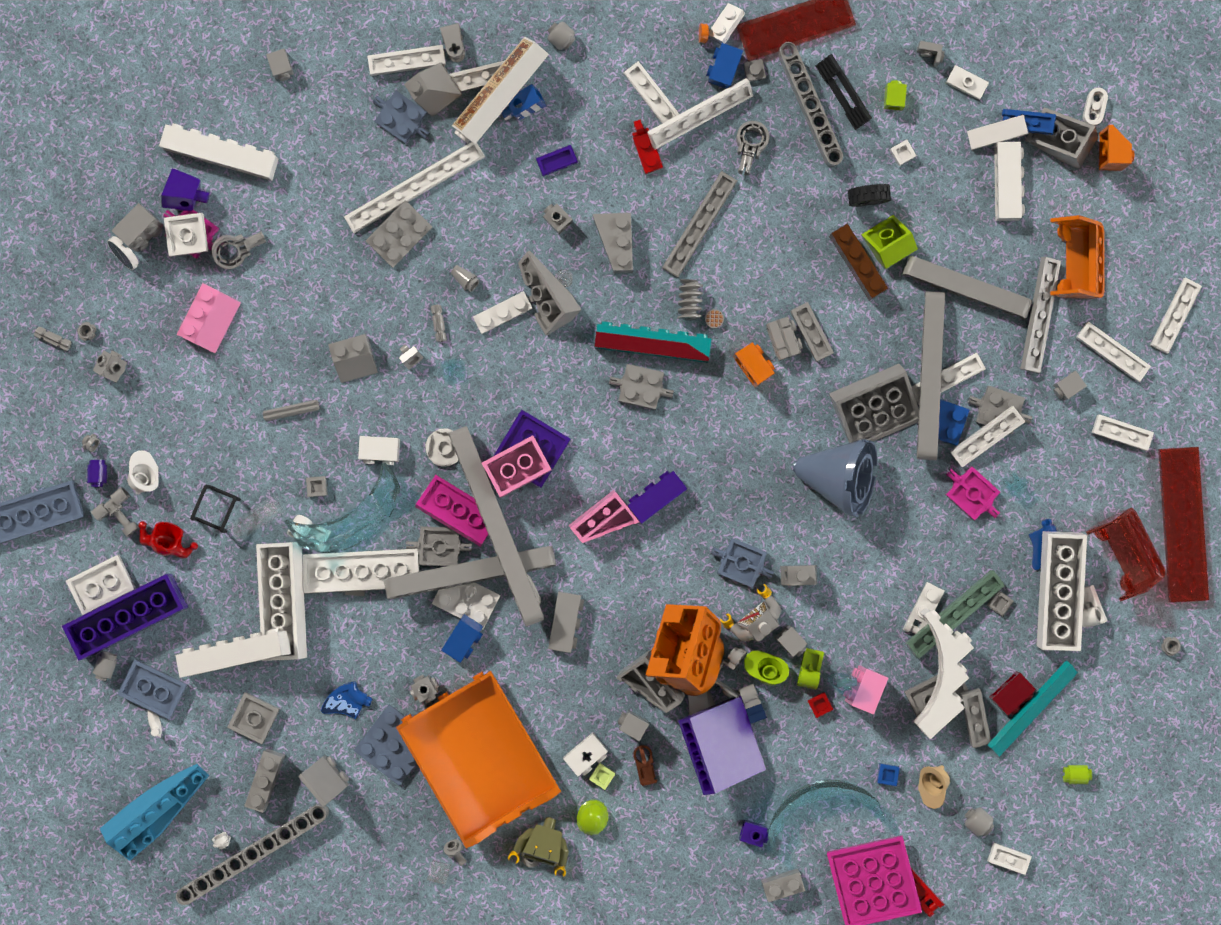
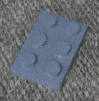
(152, 689)

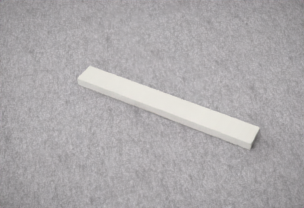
(414, 186)

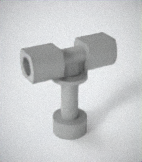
(114, 507)

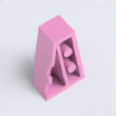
(603, 518)

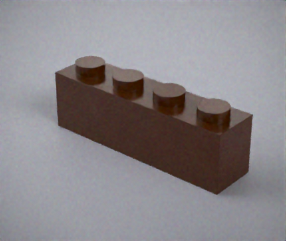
(858, 262)

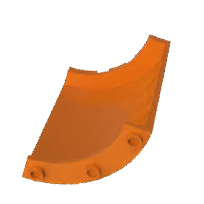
(478, 758)

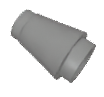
(465, 278)

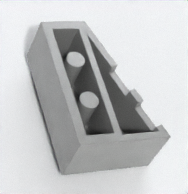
(660, 695)

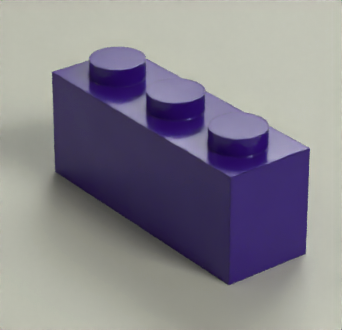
(656, 496)

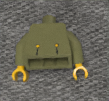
(543, 845)

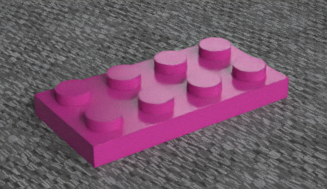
(453, 509)

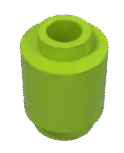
(1077, 774)

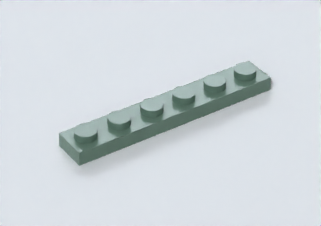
(957, 611)

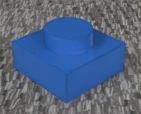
(888, 774)

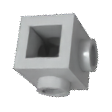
(110, 365)
(431, 685)

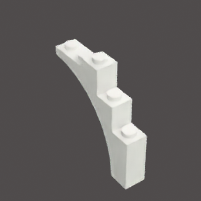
(951, 649)

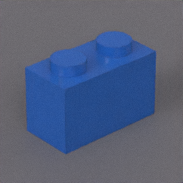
(725, 65)
(462, 638)

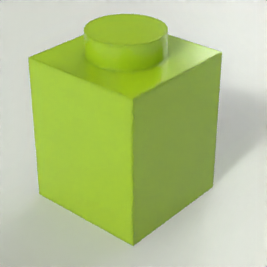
(895, 95)

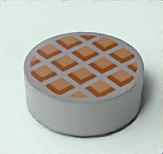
(714, 318)

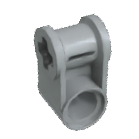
(453, 39)

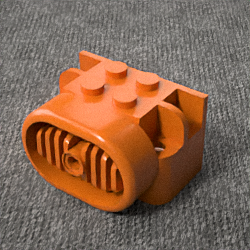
(687, 649)

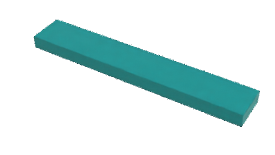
(1032, 708)

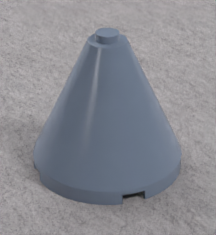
(842, 474)

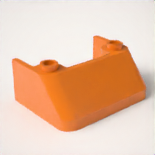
(1083, 257)

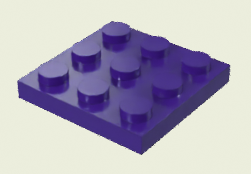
(549, 440)

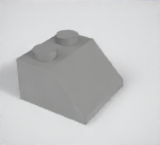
(353, 358)

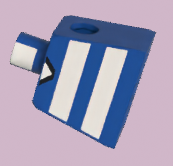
(531, 102)

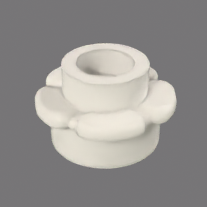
(221, 840)

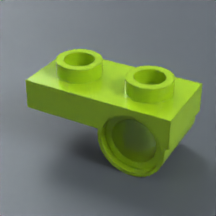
(810, 668)

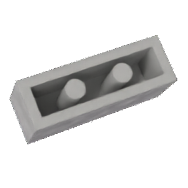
(565, 622)
(264, 780)

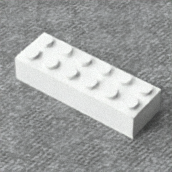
(1061, 591)
(282, 594)

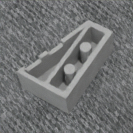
(617, 240)

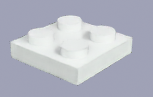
(186, 234)

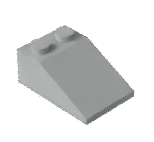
(1070, 140)
(324, 780)

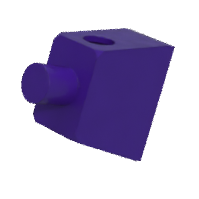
(182, 191)

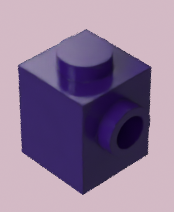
(753, 833)

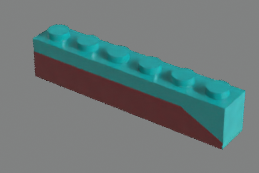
(653, 343)

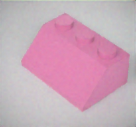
(209, 318)

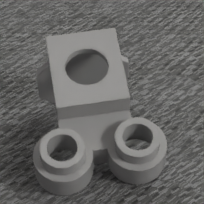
(735, 659)

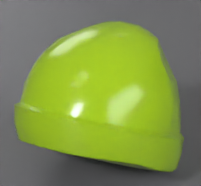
(592, 817)

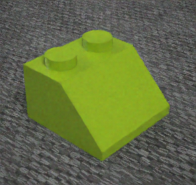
(890, 241)

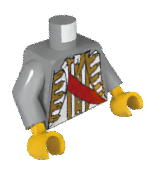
(758, 622)

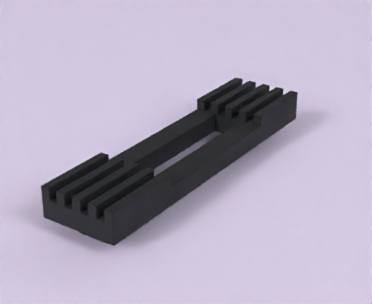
(828, 69)

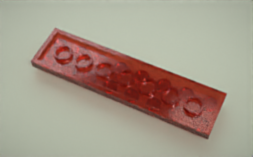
(1183, 524)

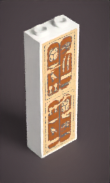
(499, 90)

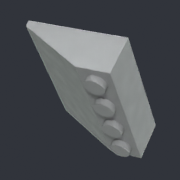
(876, 405)

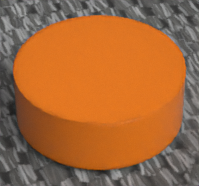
(703, 33)

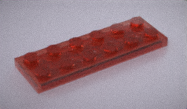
(795, 25)

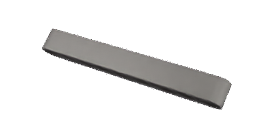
(930, 376)
(464, 573)
(244, 857)

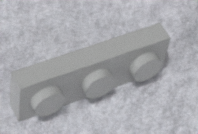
(811, 332)
(975, 718)

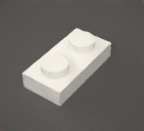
(726, 23)
(1009, 858)

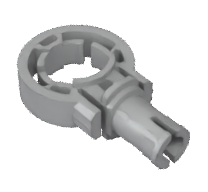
(747, 156)
(241, 252)

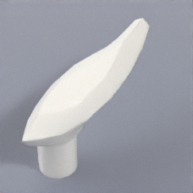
(155, 724)

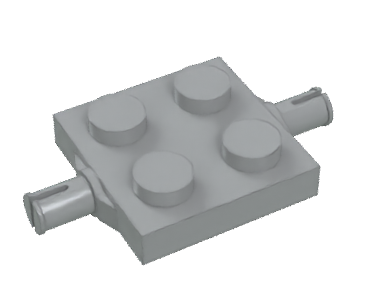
(641, 387)
(995, 403)
(438, 546)

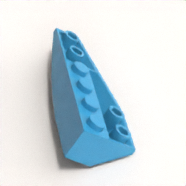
(152, 812)

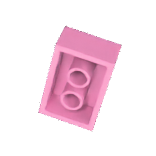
(516, 466)
(868, 689)

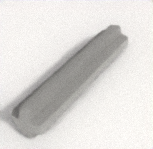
(291, 410)

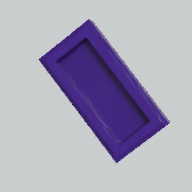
(556, 160)

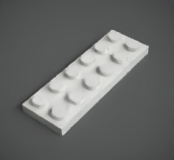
(356, 569)

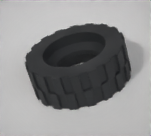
(869, 195)

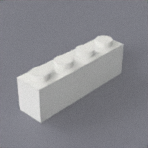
(1008, 181)

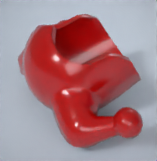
(165, 539)

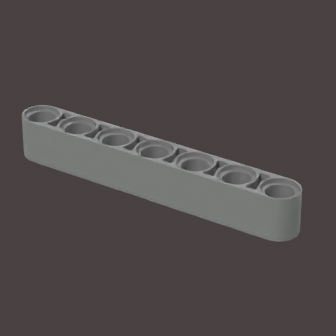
(810, 95)
(967, 286)

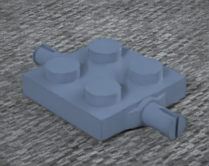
(401, 117)
(742, 562)

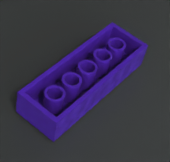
(125, 616)

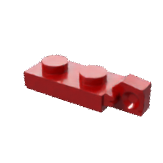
(647, 154)

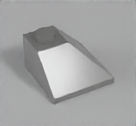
(433, 89)

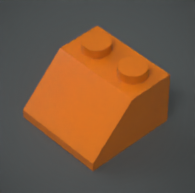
(1114, 150)
(754, 364)

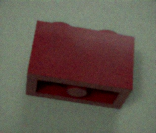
(1012, 694)

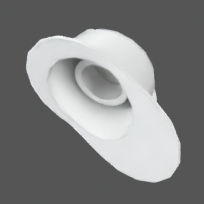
(142, 472)

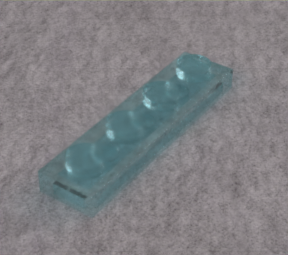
(842, 681)

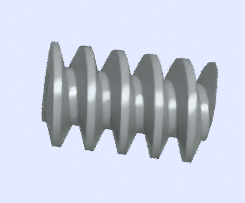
(690, 299)

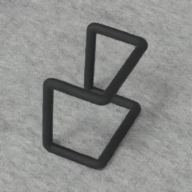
(221, 529)

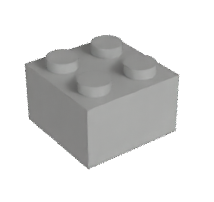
(138, 228)

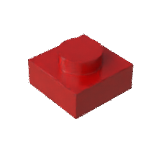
(820, 705)

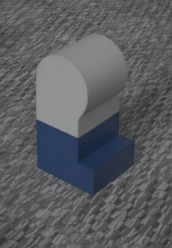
(752, 704)

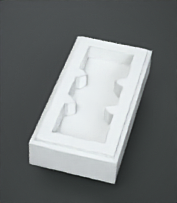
(967, 82)

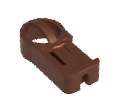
(645, 768)

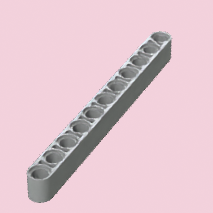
(496, 526)

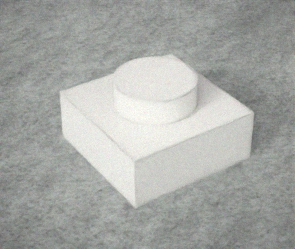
(902, 152)

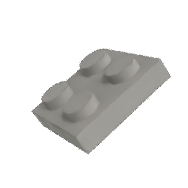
(253, 718)

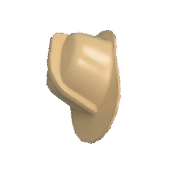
(933, 786)

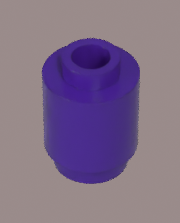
(97, 473)

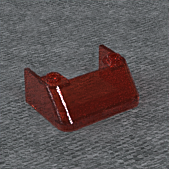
(1133, 551)

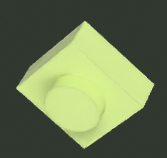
(602, 776)

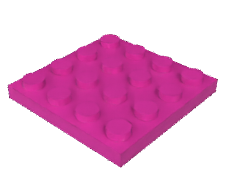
(874, 881)

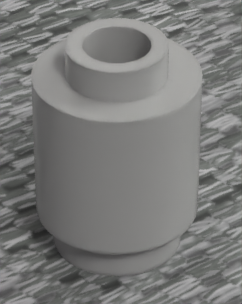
(105, 666)

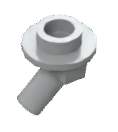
(453, 848)

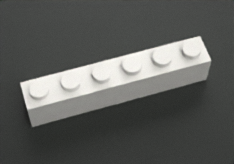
(219, 152)
(232, 654)

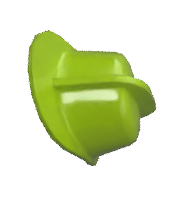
(766, 667)

